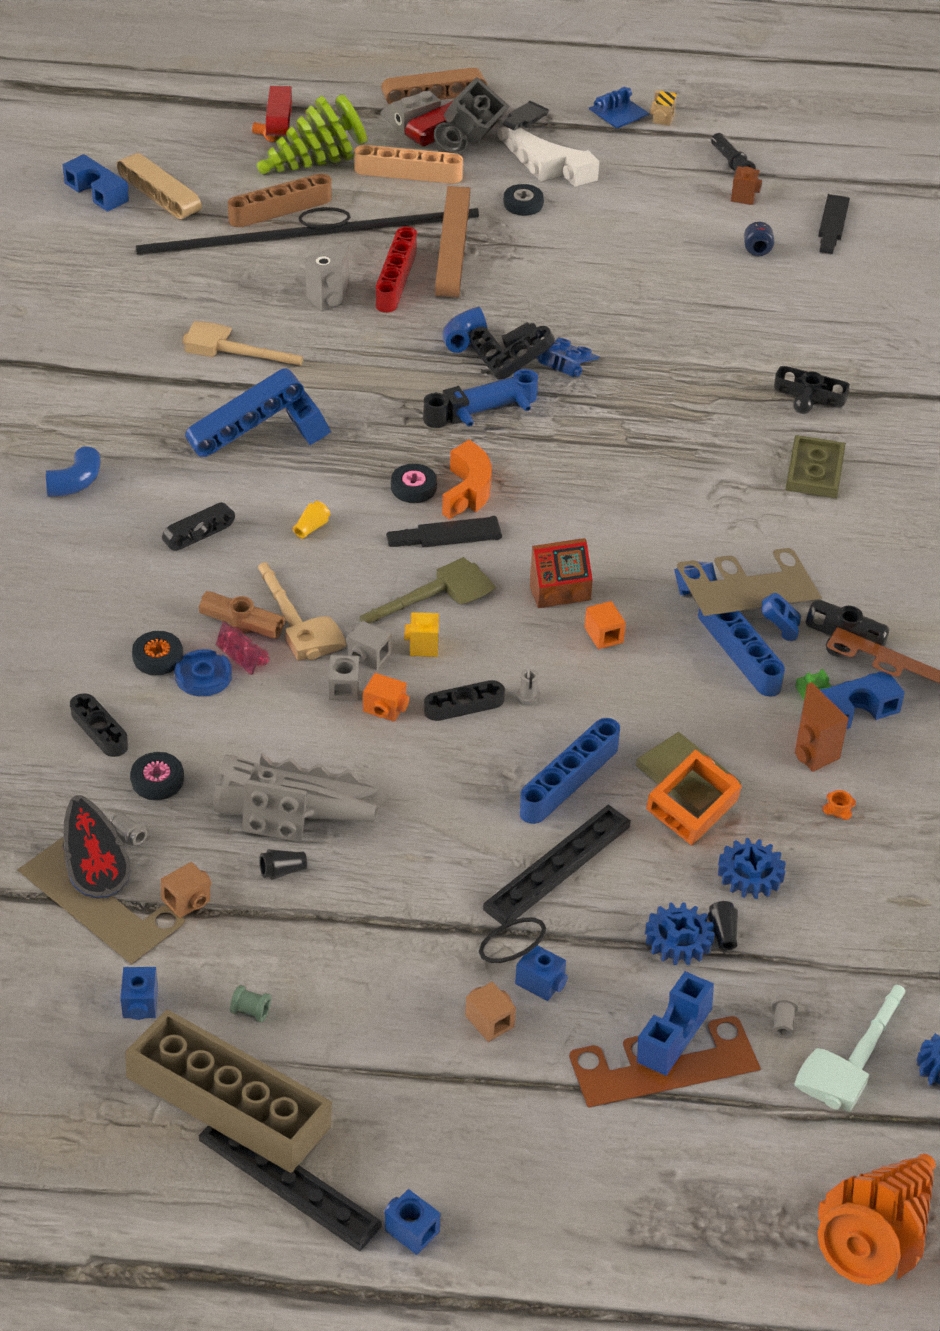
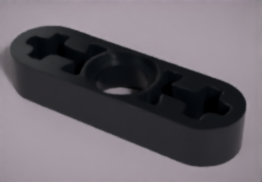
(182, 532)
(456, 709)
(99, 735)

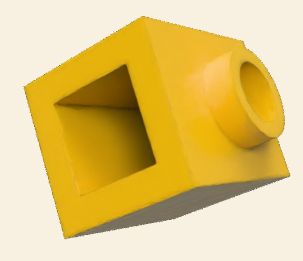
(423, 634)

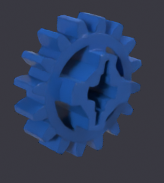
(751, 868)
(679, 933)

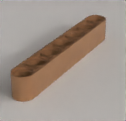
(452, 242)

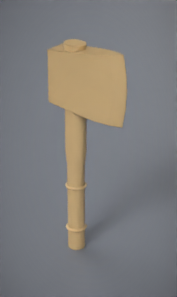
(209, 338)
(306, 638)

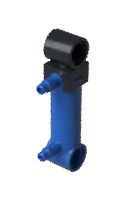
(459, 404)

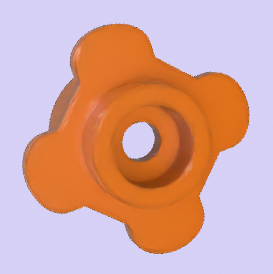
(839, 804)

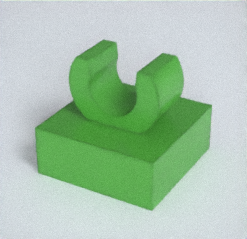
(819, 679)

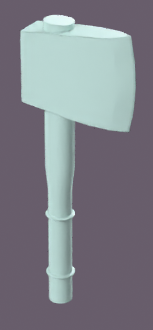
(839, 1080)

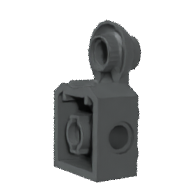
(469, 118)

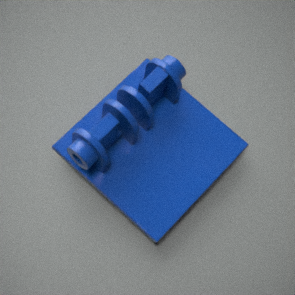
(618, 108)
(566, 357)

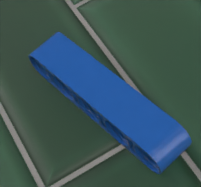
(244, 412)
(746, 650)
(569, 770)

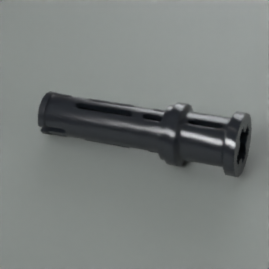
(734, 157)

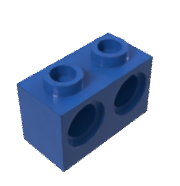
(308, 419)

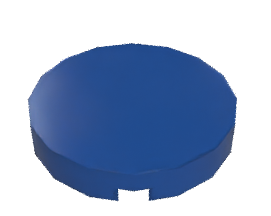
(203, 673)

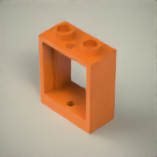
(679, 818)

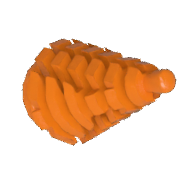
(878, 1221)

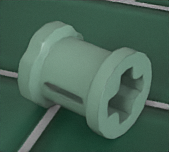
(250, 1003)

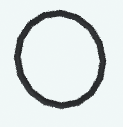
(324, 209)
(519, 954)

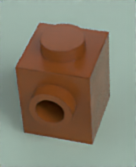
(745, 185)

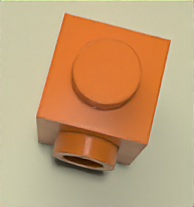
(604, 625)
(385, 697)

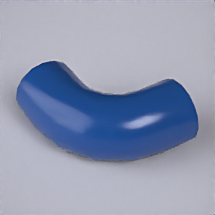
(458, 329)
(76, 477)

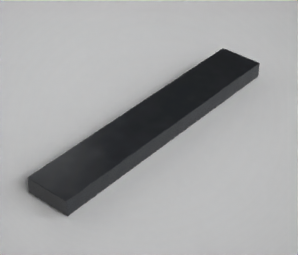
(556, 865)
(301, 1190)

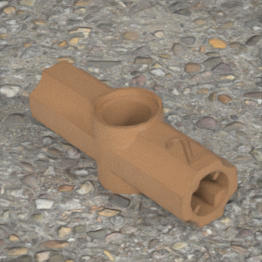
(242, 614)

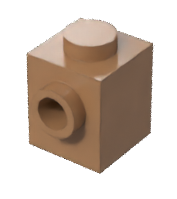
(185, 889)
(490, 1011)

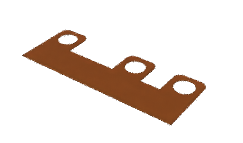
(882, 654)
(607, 1086)

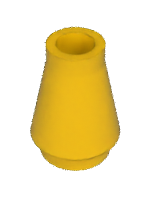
(313, 517)

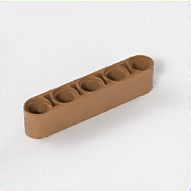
(442, 80)
(279, 200)

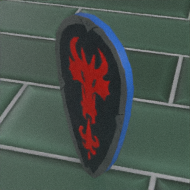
(93, 850)

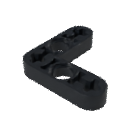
(502, 357)

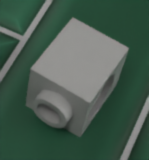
(343, 677)

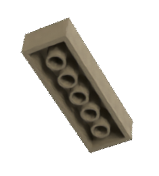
(229, 1090)

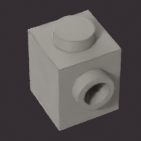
(370, 644)

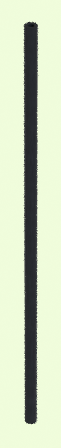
(293, 232)

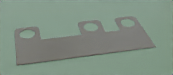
(745, 592)
(102, 916)

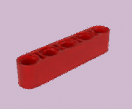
(278, 110)
(422, 128)
(396, 269)

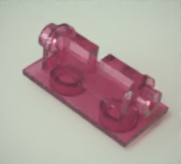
(240, 648)

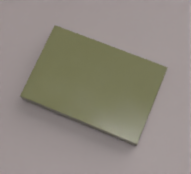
(815, 466)
(693, 790)

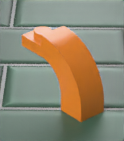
(475, 468)

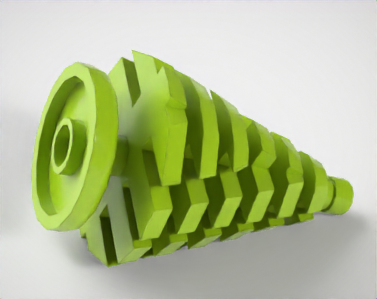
(326, 130)

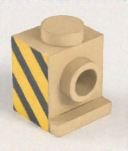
(663, 107)

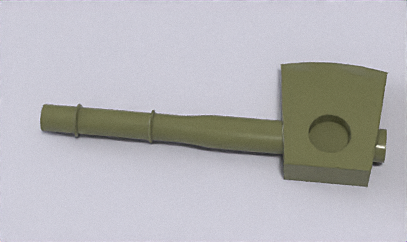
(459, 579)

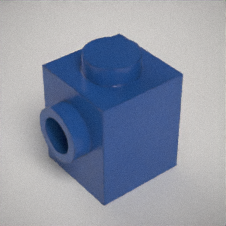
(541, 973)
(139, 992)

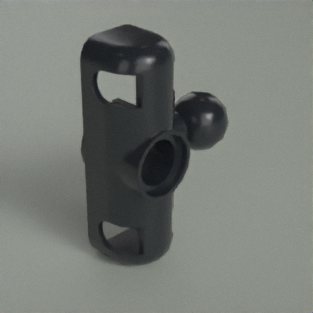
(810, 389)
(846, 618)

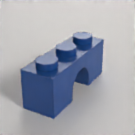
(107, 188)
(874, 693)
(667, 1037)

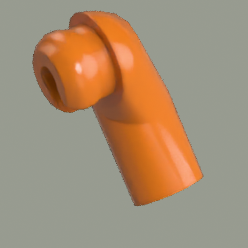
(260, 128)

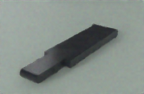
(525, 115)
(833, 222)
(447, 533)

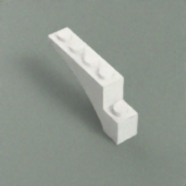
(548, 159)

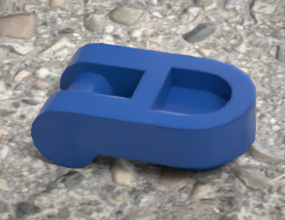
(782, 615)

